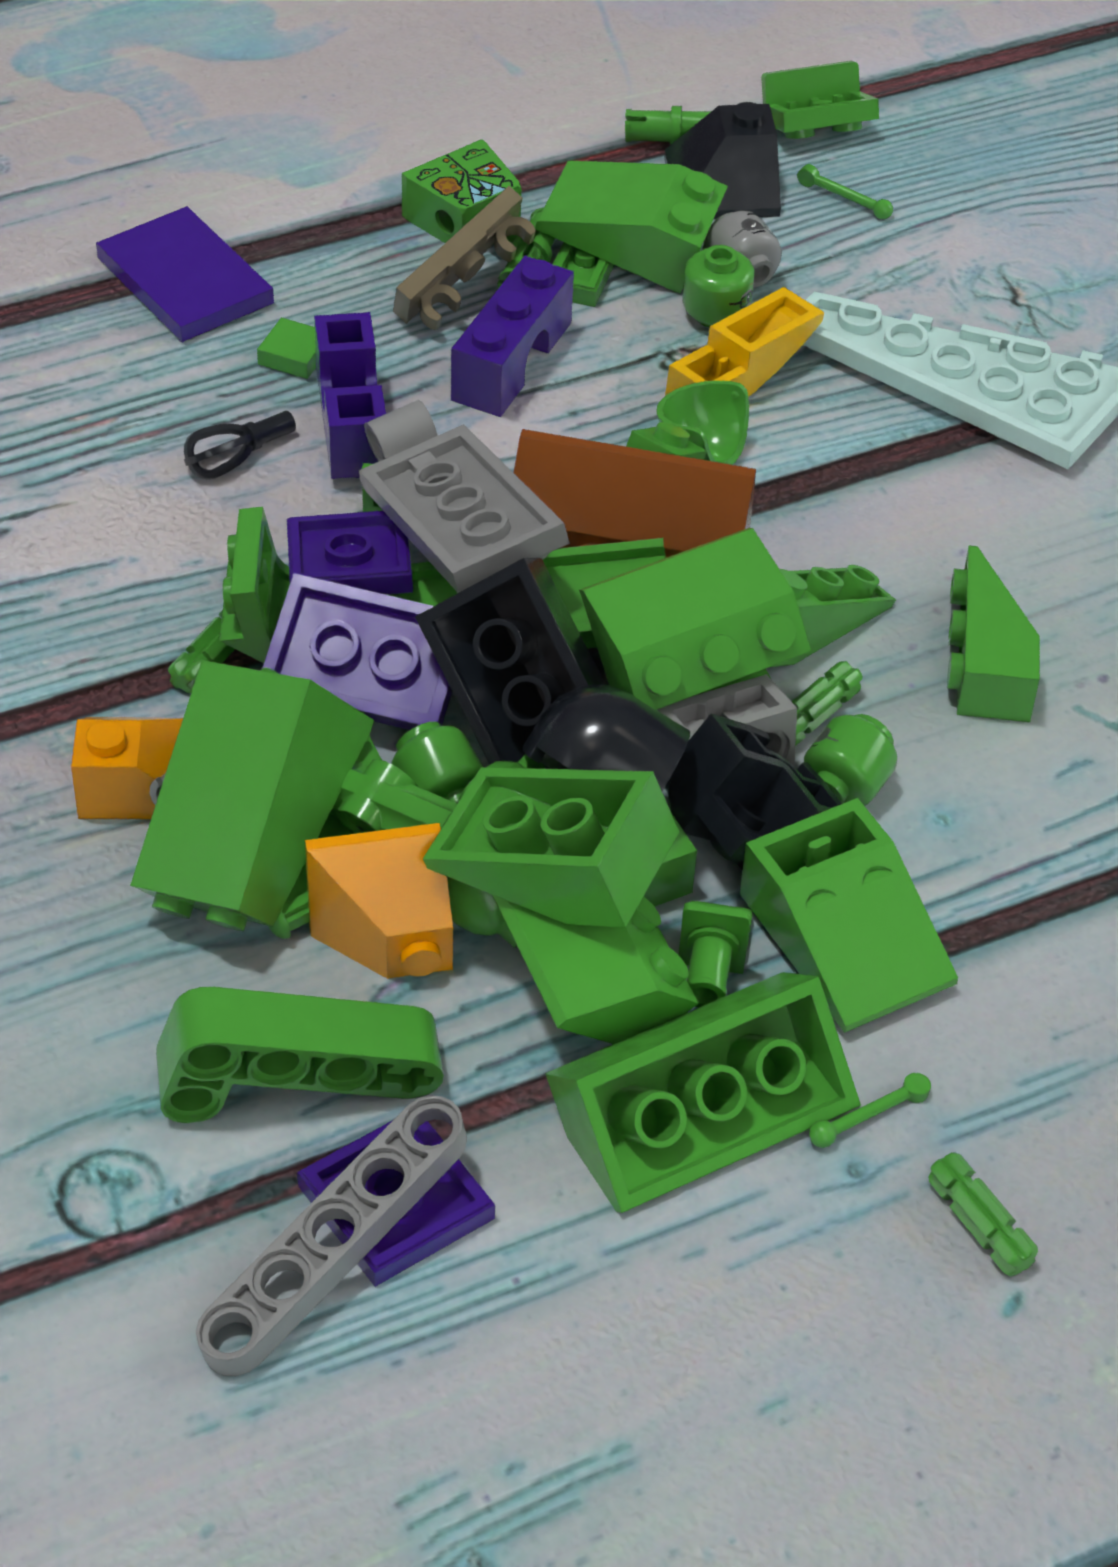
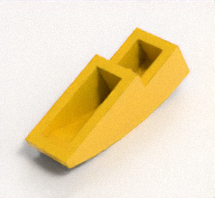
(750, 343)

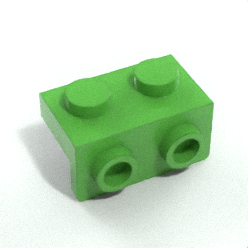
(817, 99)

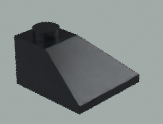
(738, 150)

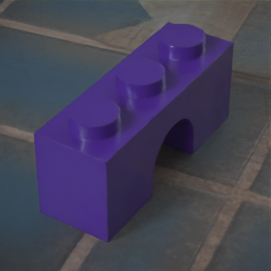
(523, 314)
(347, 389)

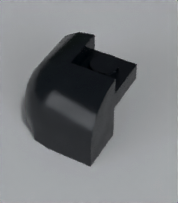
(606, 731)
(739, 789)

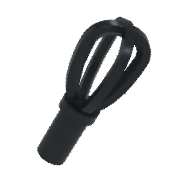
(251, 435)

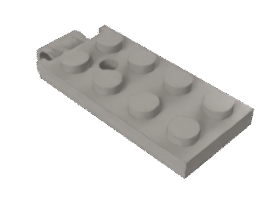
(455, 498)

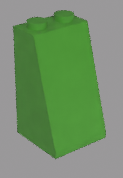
(244, 793)

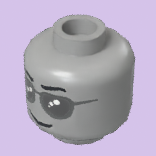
(752, 238)

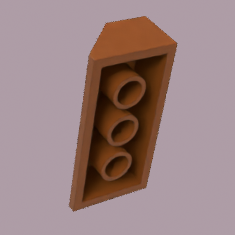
(634, 493)

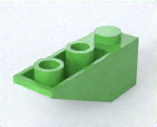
(835, 602)
(997, 646)

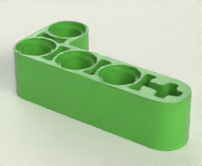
(290, 1043)

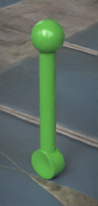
(809, 175)
(914, 1089)

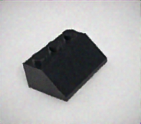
(508, 653)

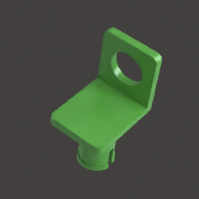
(712, 946)

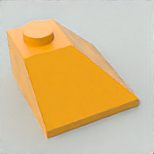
(118, 762)
(381, 901)

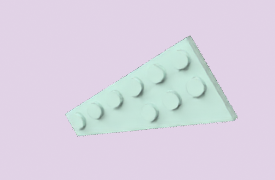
(978, 375)

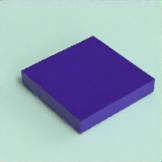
(351, 550)
(440, 1217)

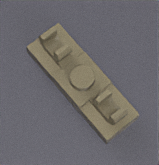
(462, 259)

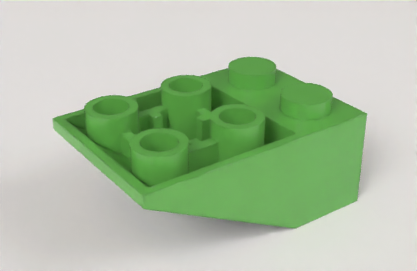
(846, 913)

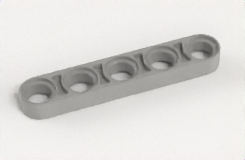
(326, 1266)

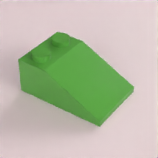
(634, 215)
(559, 840)

